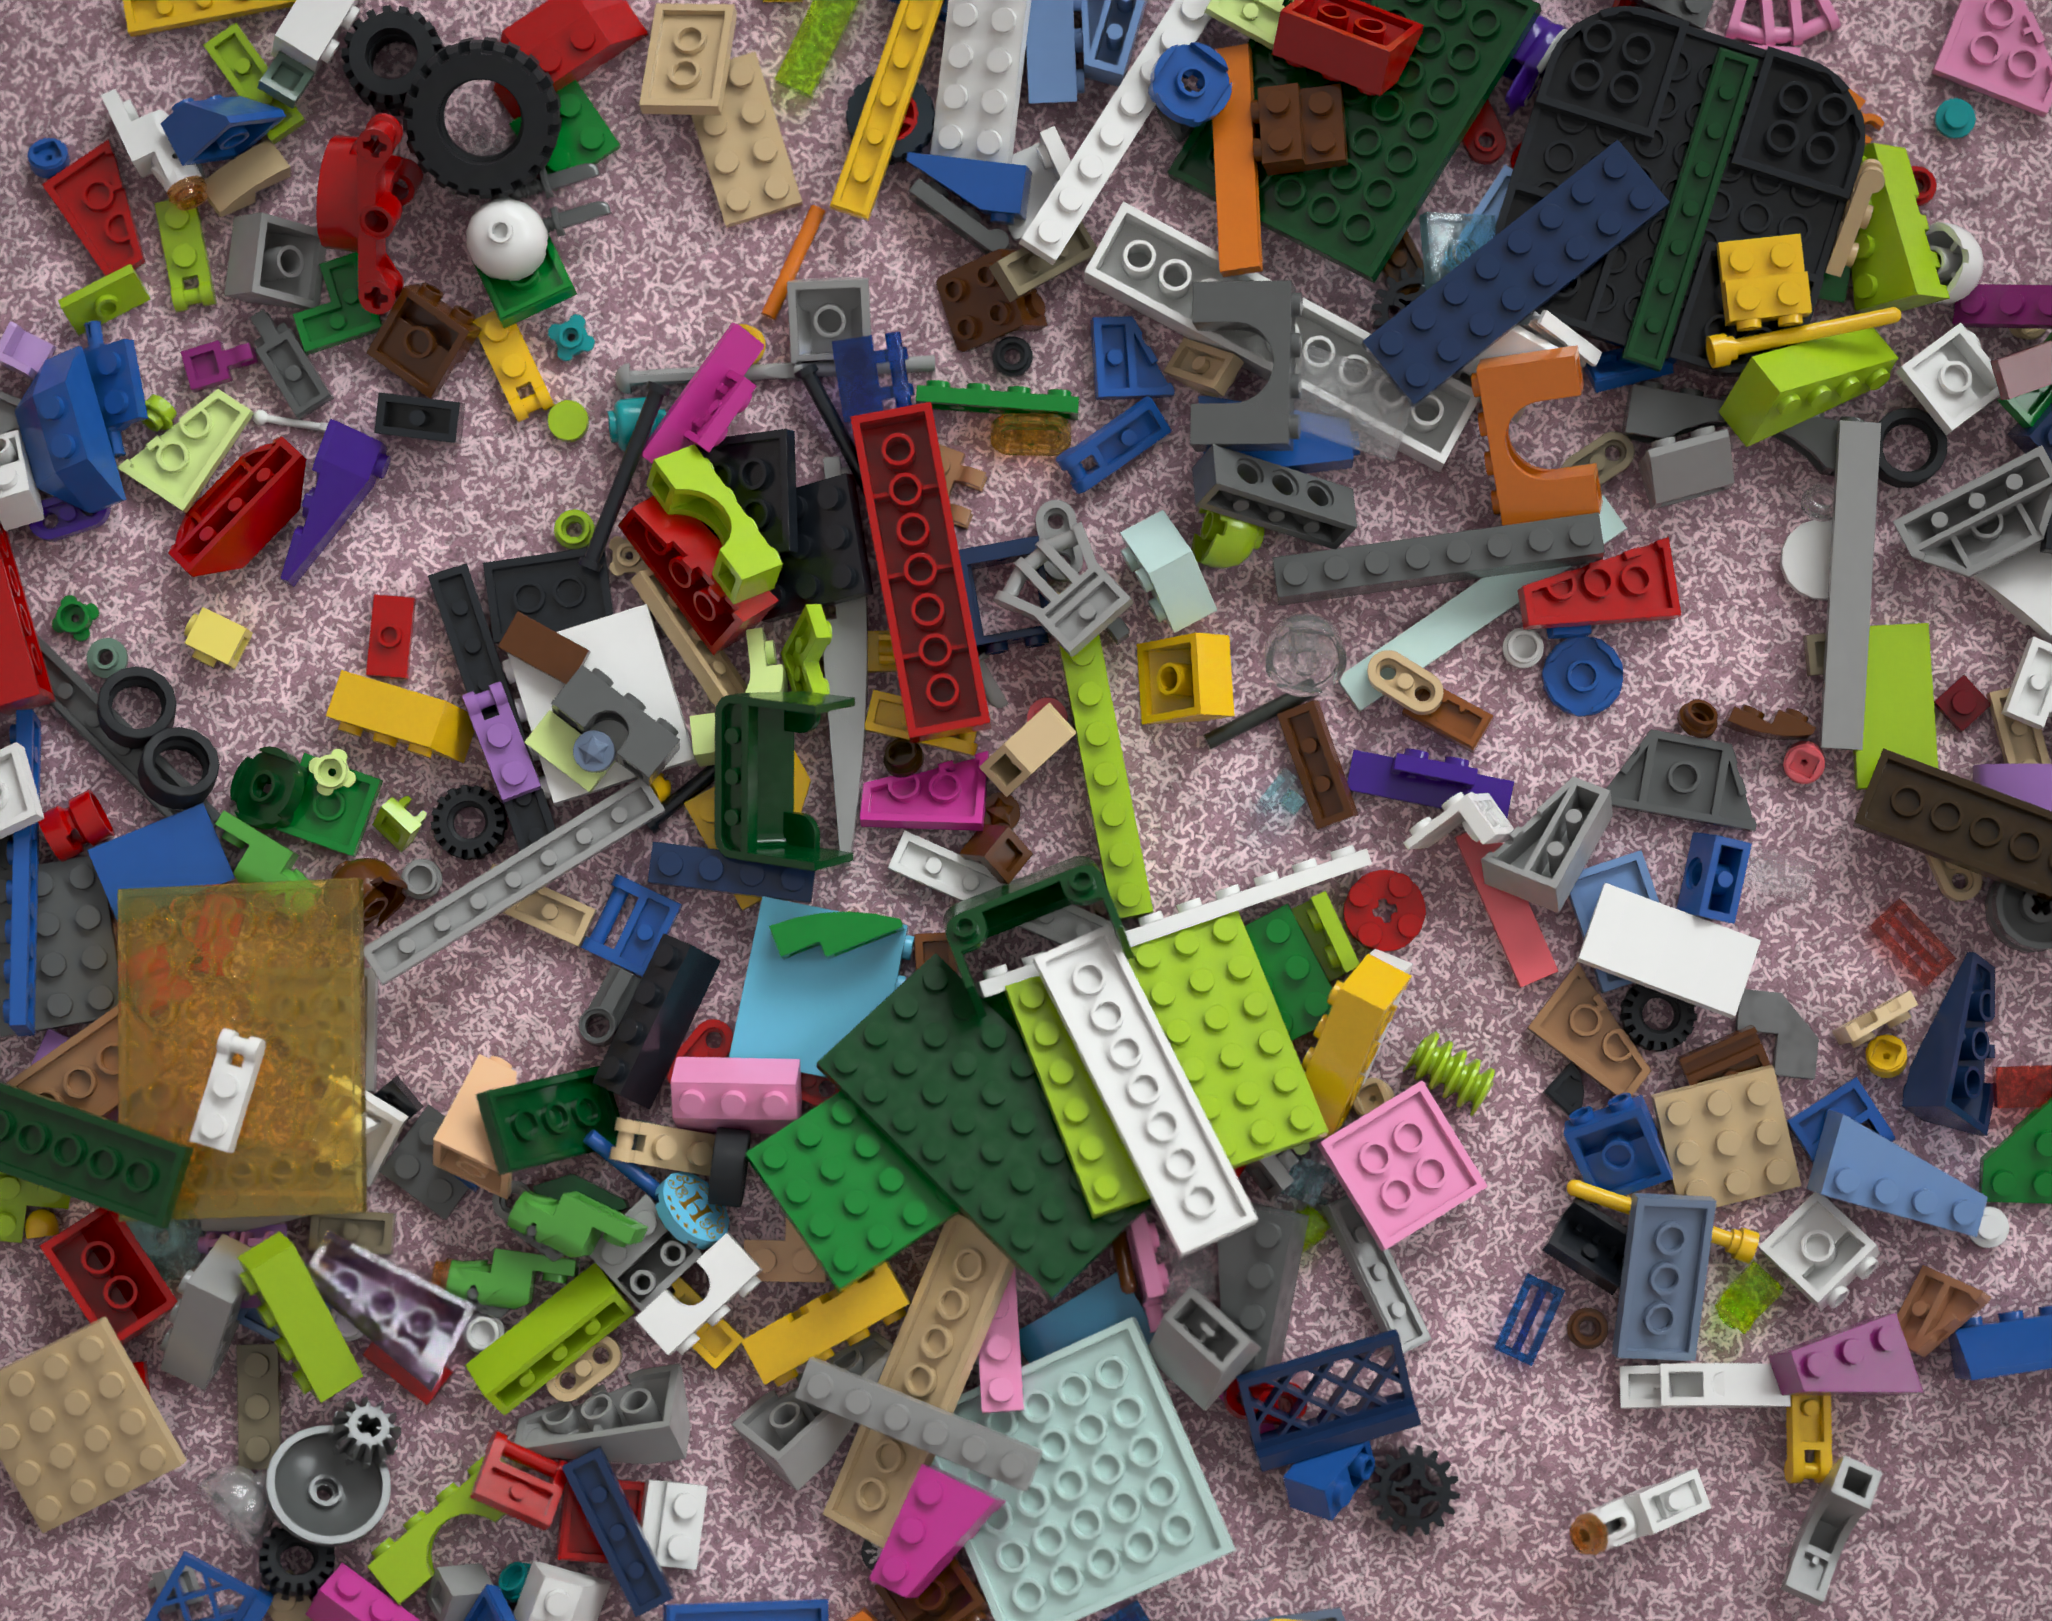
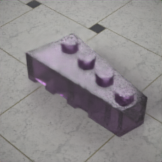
(391, 1306)

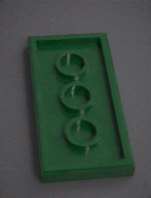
(546, 1119)

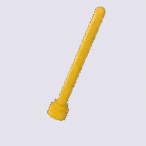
(1724, 349)
(1739, 1243)

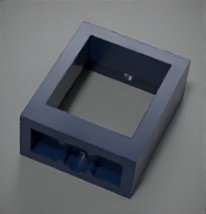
(994, 555)

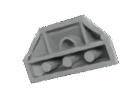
(1983, 518)

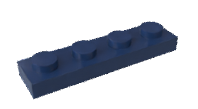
(712, 871)
(618, 1532)

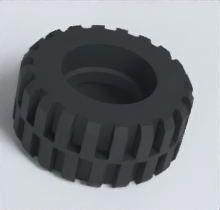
(448, 162)

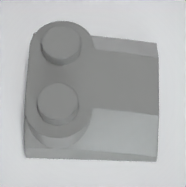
(826, 312)

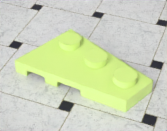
(189, 452)

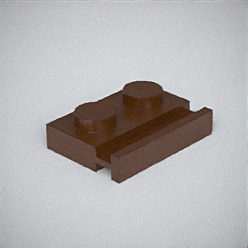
(1724, 1057)

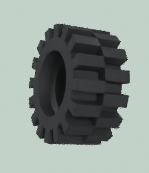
(451, 805)
(1647, 1037)
(290, 1584)

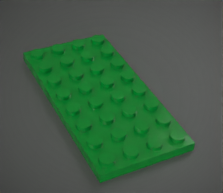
(851, 1186)

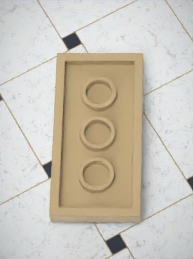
(747, 149)

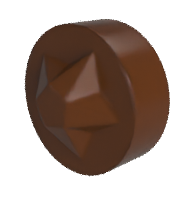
(1001, 810)

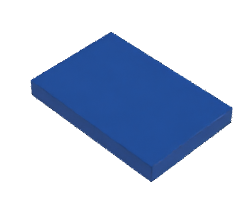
(163, 854)

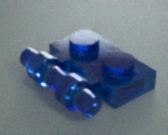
(859, 375)

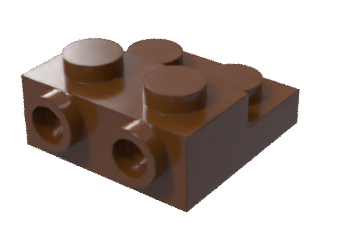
(1299, 128)
(424, 338)
(948, 1598)

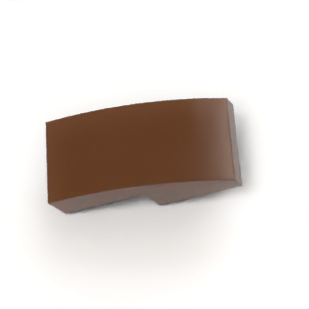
(1782, 725)

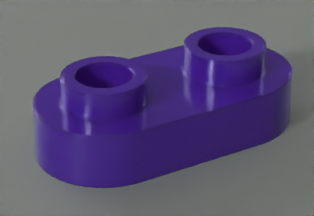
(70, 520)

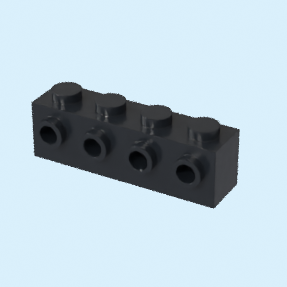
(656, 1021)

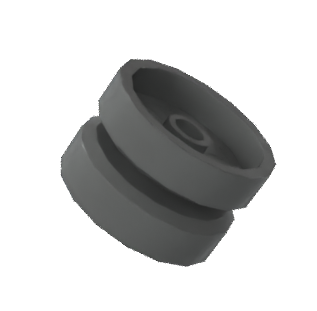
(2014, 922)

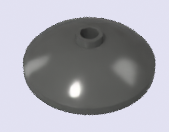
(308, 1465)

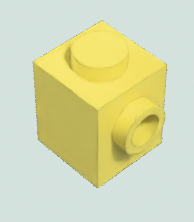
(216, 638)

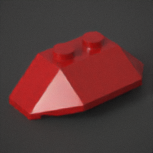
(571, 39)
(241, 510)

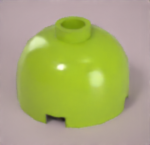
(1225, 540)

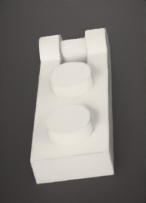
(228, 1091)

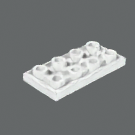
(1668, 950)

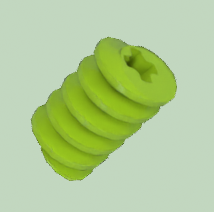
(1451, 1071)

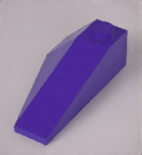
(345, 475)

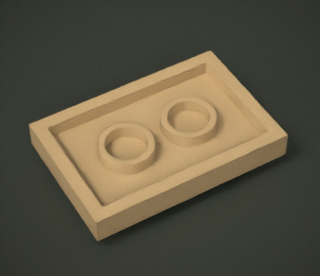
(688, 59)

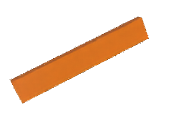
(1237, 170)

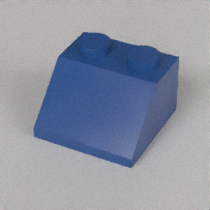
(218, 127)

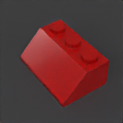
(1347, 42)
(110, 1274)

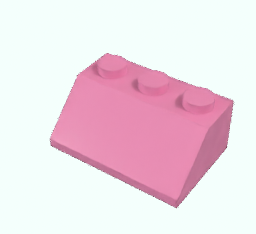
(735, 1094)

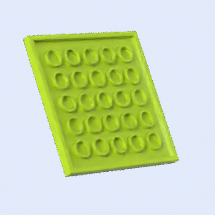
(1225, 1037)

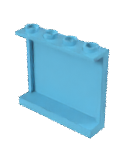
(807, 1001)

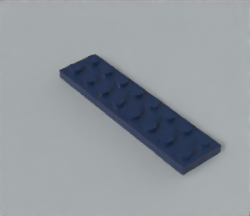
(1515, 273)

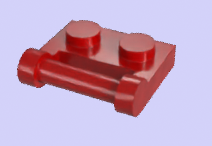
(515, 1490)

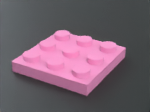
(1402, 1165)

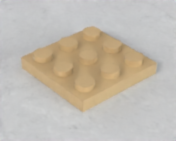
(1727, 1137)

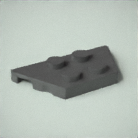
(1684, 781)

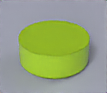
(568, 421)

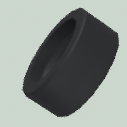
(1937, 441)
(128, 678)
(183, 740)
(729, 1167)

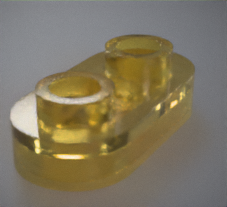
(1030, 434)

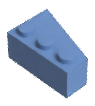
(1109, 37)

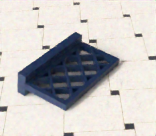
(1333, 1426)

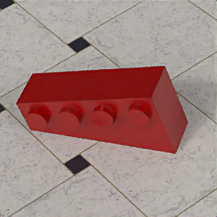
(682, 560)

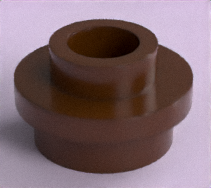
(1698, 718)
(1600, 1332)

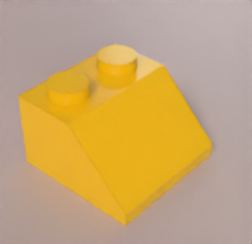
(1185, 679)

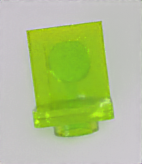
(1747, 1297)

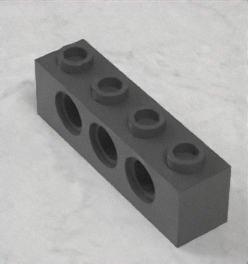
(1274, 497)

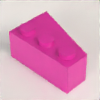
(931, 1529)

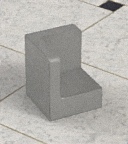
(456, 1590)

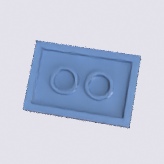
(1623, 872)

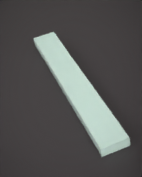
(1458, 619)

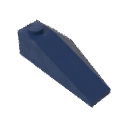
(1949, 1069)

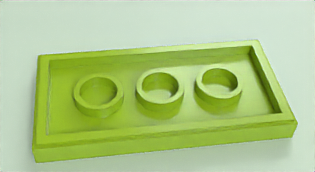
(1897, 699)

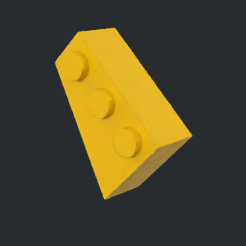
(400, 716)

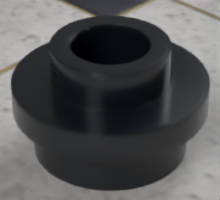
(1008, 344)

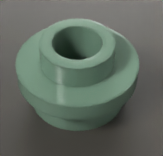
(119, 661)

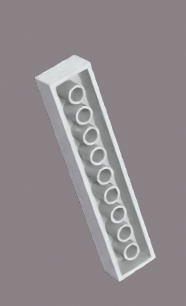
(1155, 271)

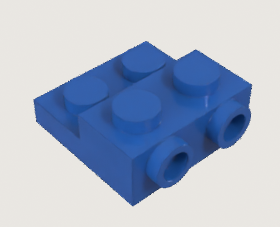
(1617, 1146)

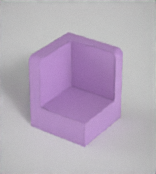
(23, 351)

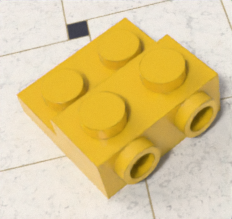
(1763, 281)

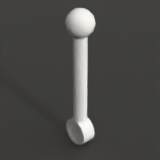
(261, 418)

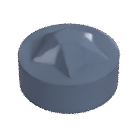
(594, 751)

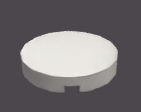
(1807, 559)

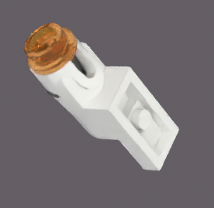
(154, 154)
(1639, 1513)

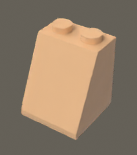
(462, 1140)

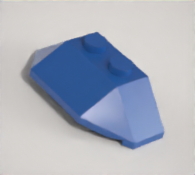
(68, 435)

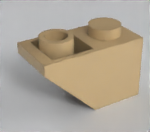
(1027, 749)

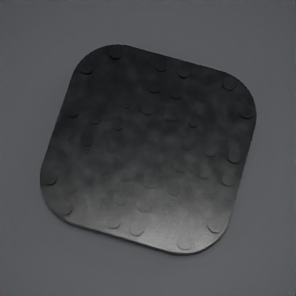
(1641, 83)

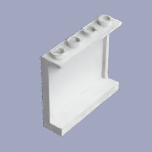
(632, 657)

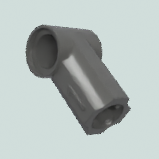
(611, 1003)

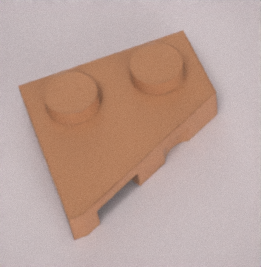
(1937, 1309)

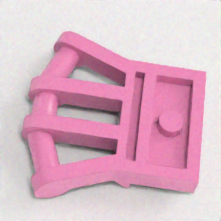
(1795, 33)

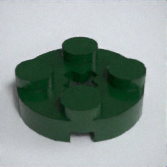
(286, 790)

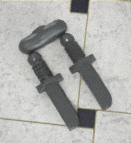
(558, 180)

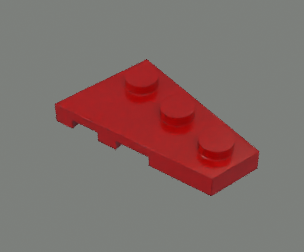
(98, 209)

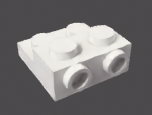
(1951, 378)
(1821, 1251)

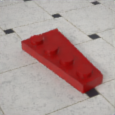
(1608, 591)

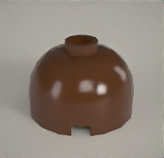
(380, 887)

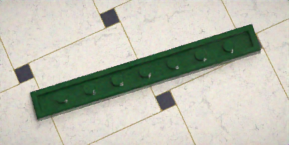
(1689, 209)

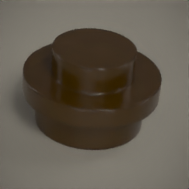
(903, 758)

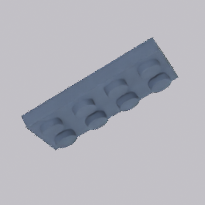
(1663, 1277)

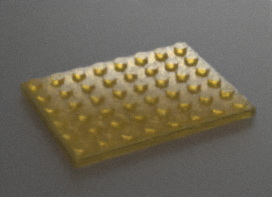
(273, 967)

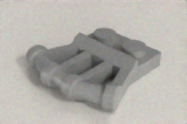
(1078, 611)

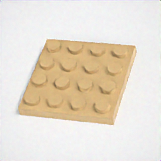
(80, 1426)

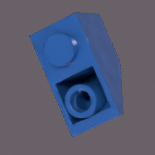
(1329, 1480)

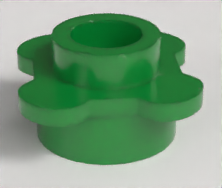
(69, 608)

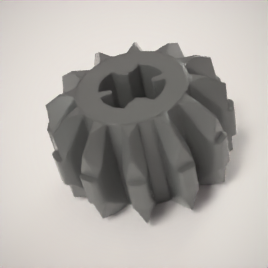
(365, 1433)

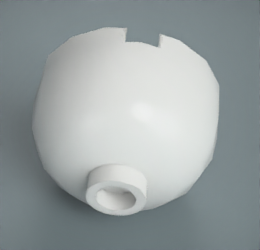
(506, 239)
(1959, 259)

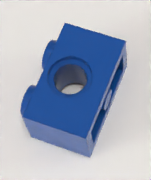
(1714, 877)

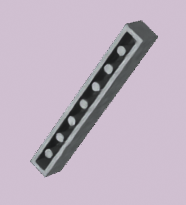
(1438, 559)

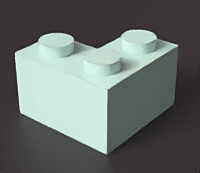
(1168, 571)

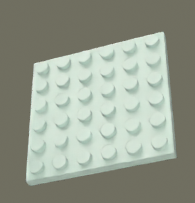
(1113, 1492)

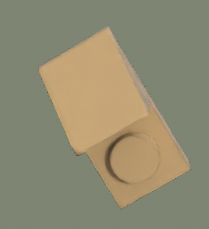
(1203, 367)

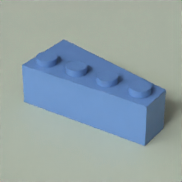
(1052, 52)
(1880, 1175)

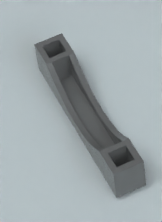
(1664, 413)

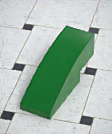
(833, 931)

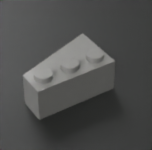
(1552, 847)
(206, 1315)

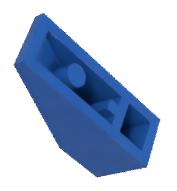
(988, 186)

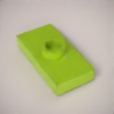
(104, 298)

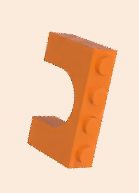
(1523, 490)

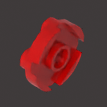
(1371, 930)

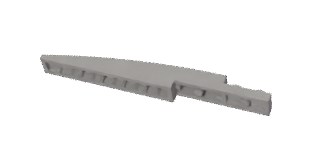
(847, 676)

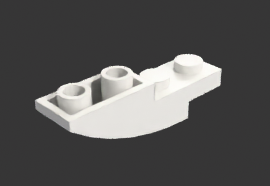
(1700, 1386)

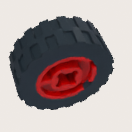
(916, 126)

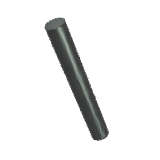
(1252, 719)

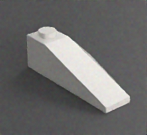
(560, 1595)

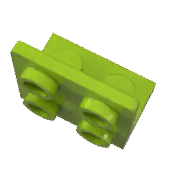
(1326, 936)

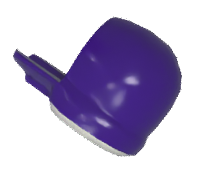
(1530, 62)

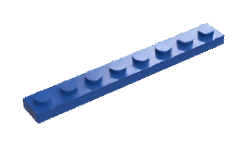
(23, 894)

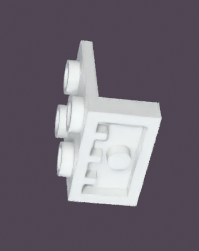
(1047, 163)
(1476, 813)

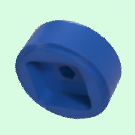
(48, 157)

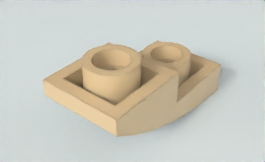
(238, 180)

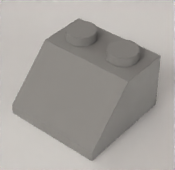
(274, 262)

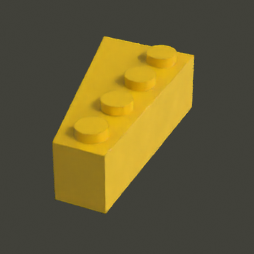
(1347, 1036)
(825, 1323)

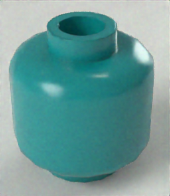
(624, 418)

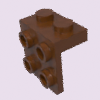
(980, 309)

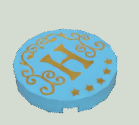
(686, 1210)

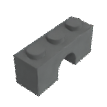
(591, 699)

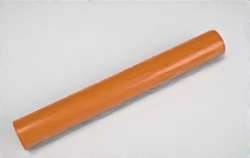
(793, 261)

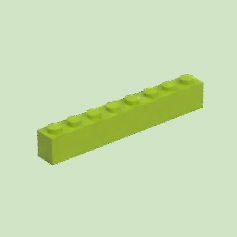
(1106, 780)

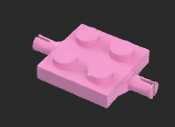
(1150, 1276)

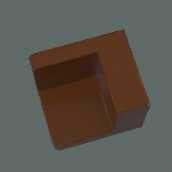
(998, 851)

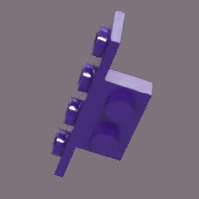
(1421, 780)

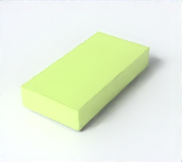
(555, 742)

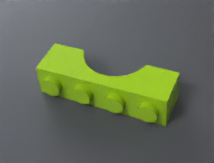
(689, 486)
(408, 1562)

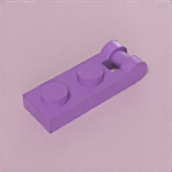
(502, 743)

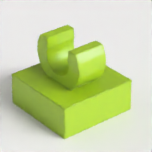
(397, 823)

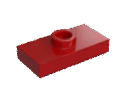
(390, 636)

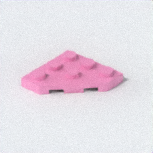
(1998, 53)

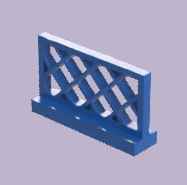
(251, 1609)

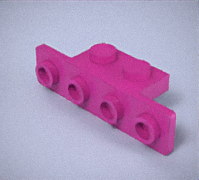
(710, 398)

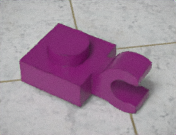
(211, 364)

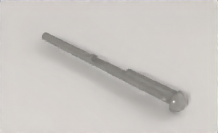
(627, 378)

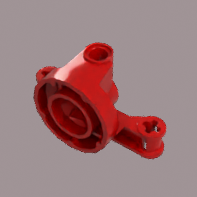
(363, 204)

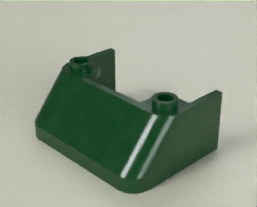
(757, 779)
(1021, 901)

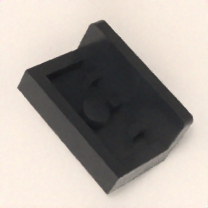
(1589, 1244)

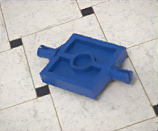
(116, 383)

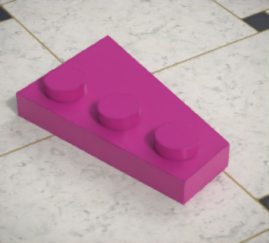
(933, 799)

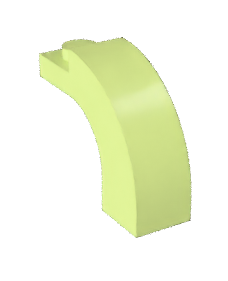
(763, 678)

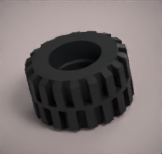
(370, 39)

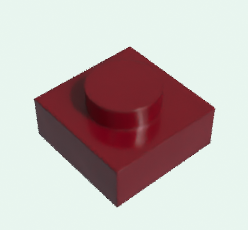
(1962, 703)

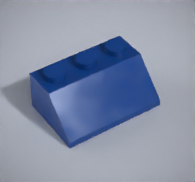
(2003, 1346)

